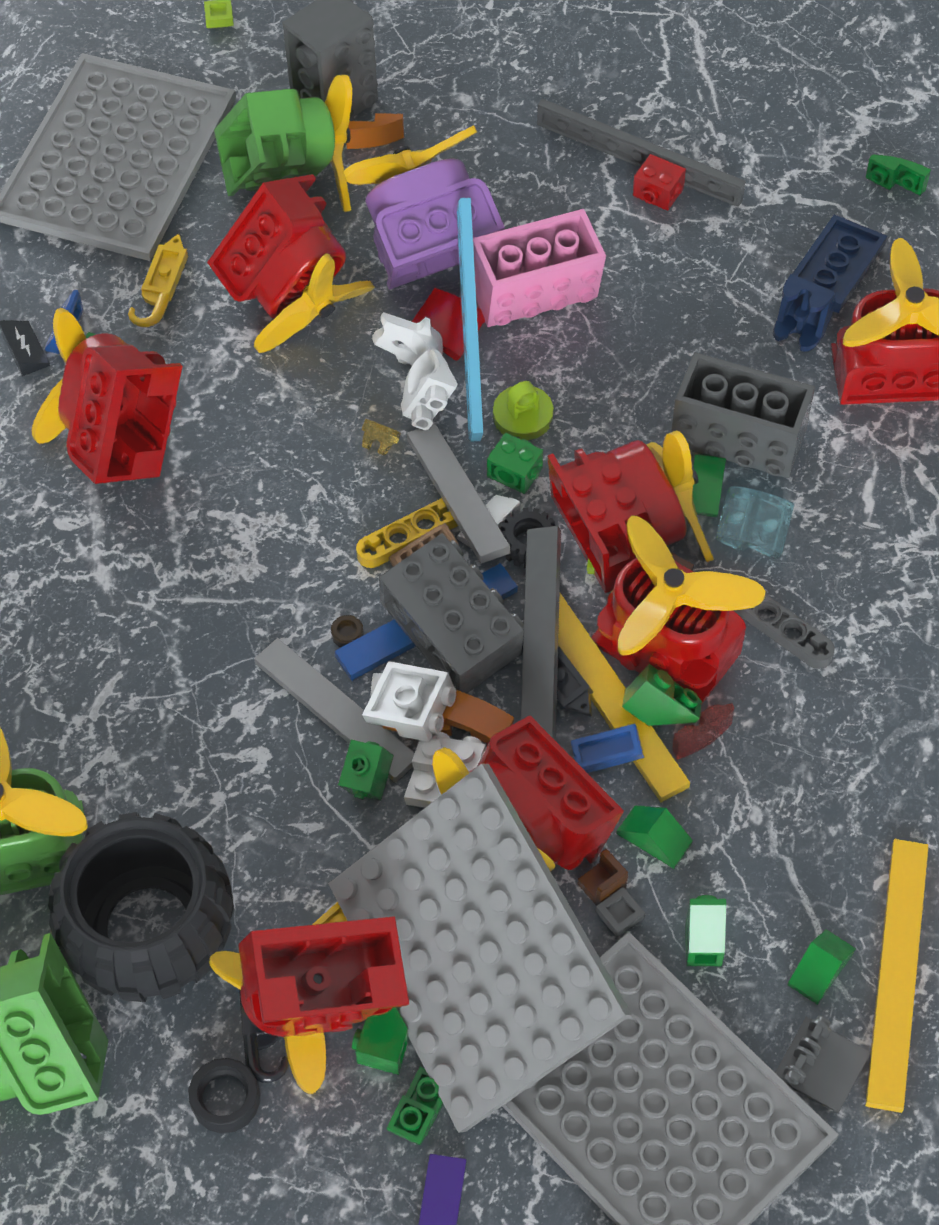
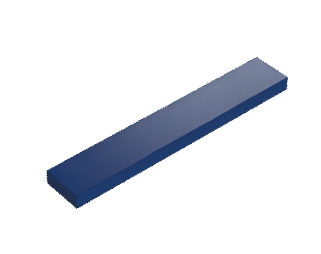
(391, 641)

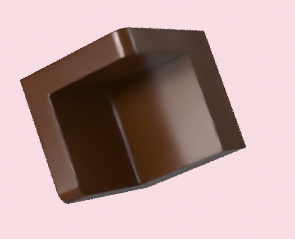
(604, 878)

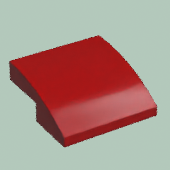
(446, 318)

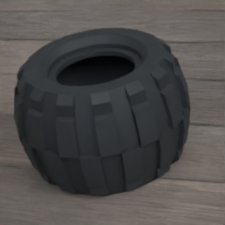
(125, 859)

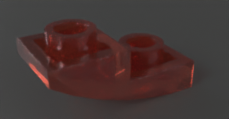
(712, 725)

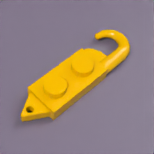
(161, 280)

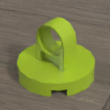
(523, 411)

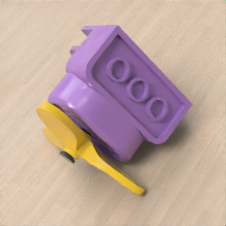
(418, 208)

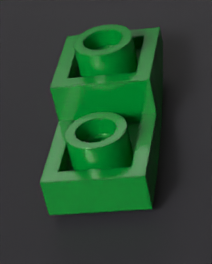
(892, 170)
(708, 490)
(417, 1109)

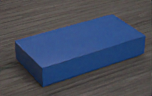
(608, 748)

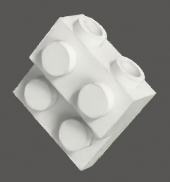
(411, 700)
(423, 786)

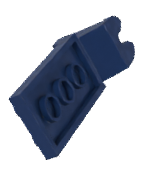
(826, 280)

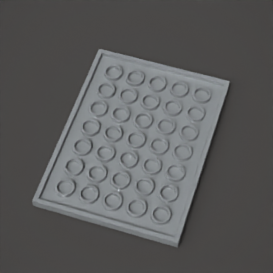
(114, 156)
(487, 948)
(671, 1110)

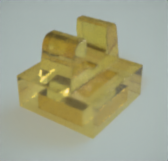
(375, 431)

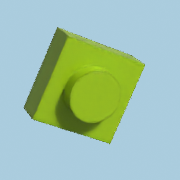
(218, 13)

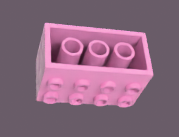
(537, 267)

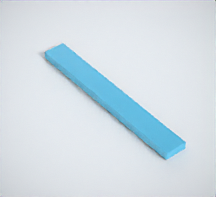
(469, 320)

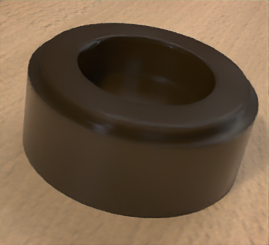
(346, 629)

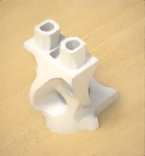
(429, 378)

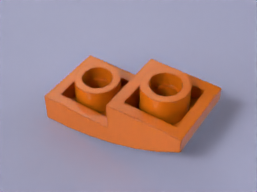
(384, 130)
(476, 716)

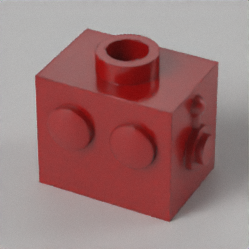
(659, 182)

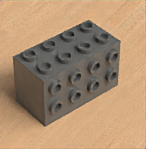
(332, 41)
(742, 414)
(451, 613)

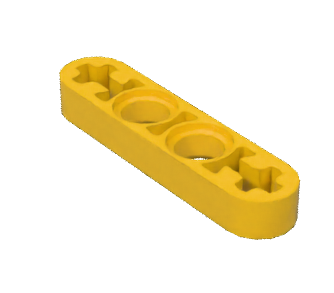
(405, 525)

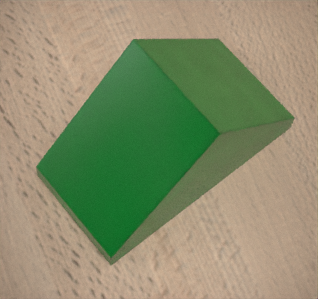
(656, 833)
(821, 966)

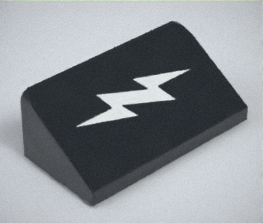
(23, 346)

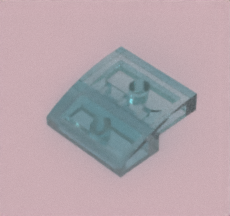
(754, 521)

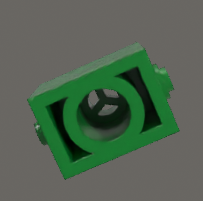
(515, 463)
(366, 770)

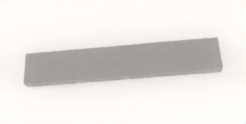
(458, 494)
(330, 703)

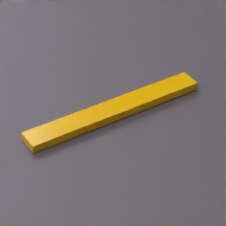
(658, 765)
(897, 977)

